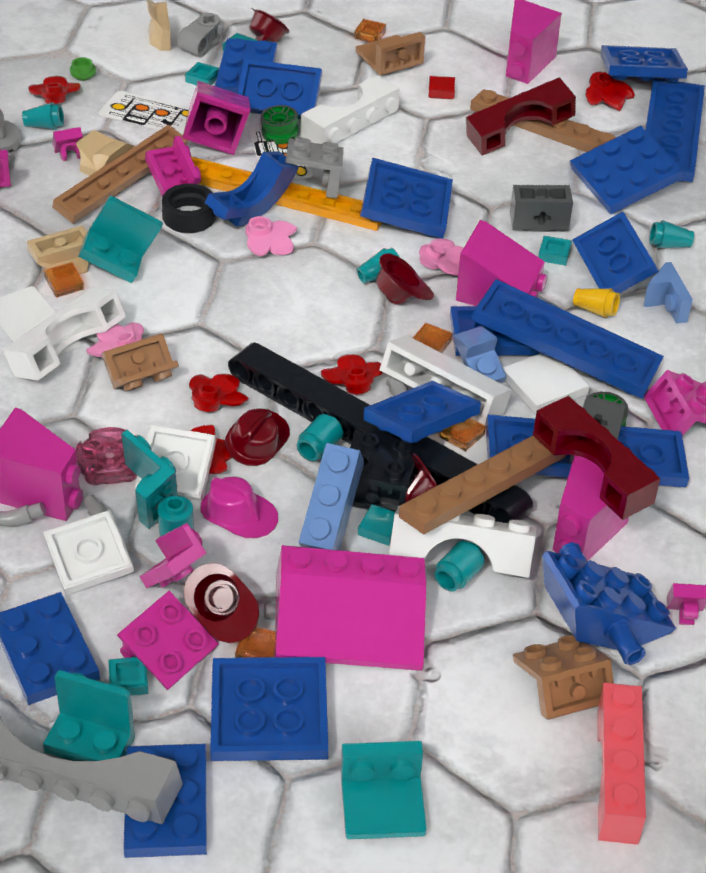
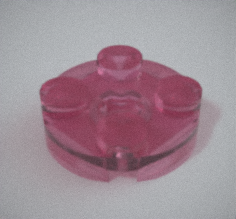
(93, 459)

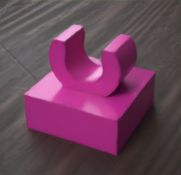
(66, 141)
(688, 600)

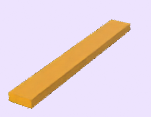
(295, 197)

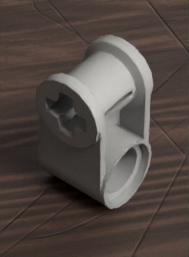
(200, 35)

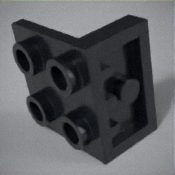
(385, 470)

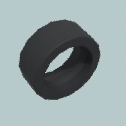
(187, 221)

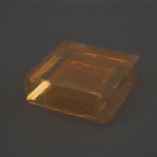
(370, 30)
(63, 279)
(434, 337)
(463, 434)
(257, 645)

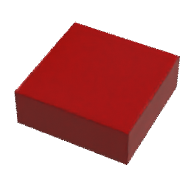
(441, 87)

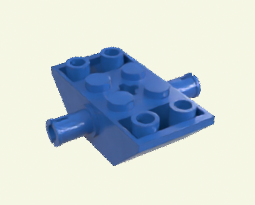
(605, 603)

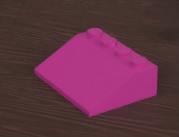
(350, 607)

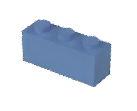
(332, 498)

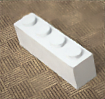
(418, 364)

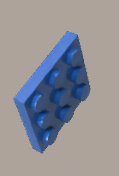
(643, 63)
(626, 169)
(407, 198)
(269, 709)

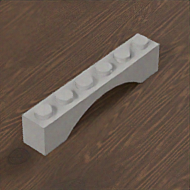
(131, 784)

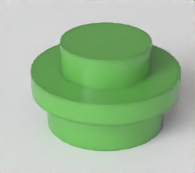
(82, 68)

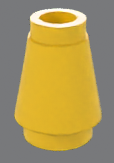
(598, 301)

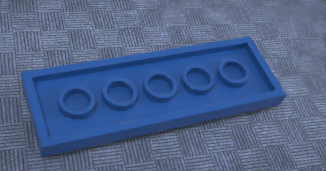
(676, 121)
(567, 338)
(656, 448)

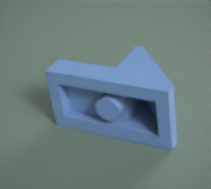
(669, 290)
(479, 353)

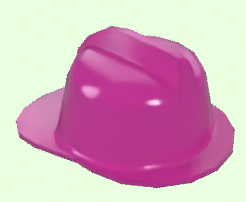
(238, 509)

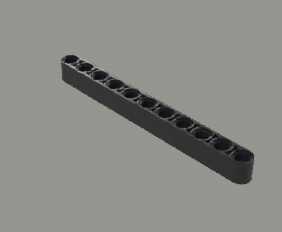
(313, 396)

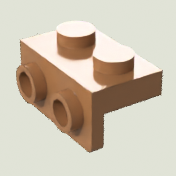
(139, 361)

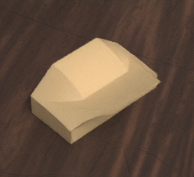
(159, 25)
(99, 150)
(59, 249)

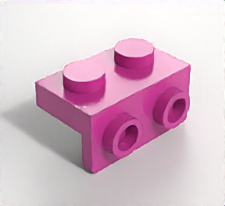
(172, 166)
(181, 549)

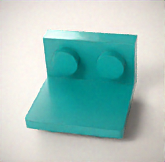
(119, 238)
(156, 476)
(92, 720)
(382, 790)

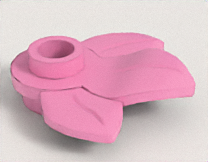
(269, 236)
(441, 255)
(116, 337)

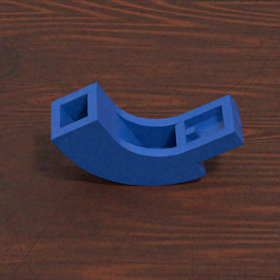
(257, 193)

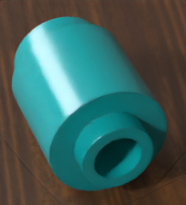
(314, 438)
(173, 513)
(459, 566)

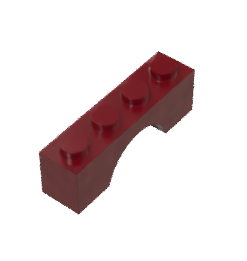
(547, 103)
(570, 430)

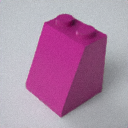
(532, 40)
(216, 117)
(496, 256)
(37, 467)
(582, 513)

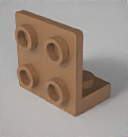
(393, 52)
(566, 675)

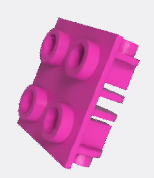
(166, 640)

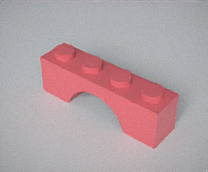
(623, 772)

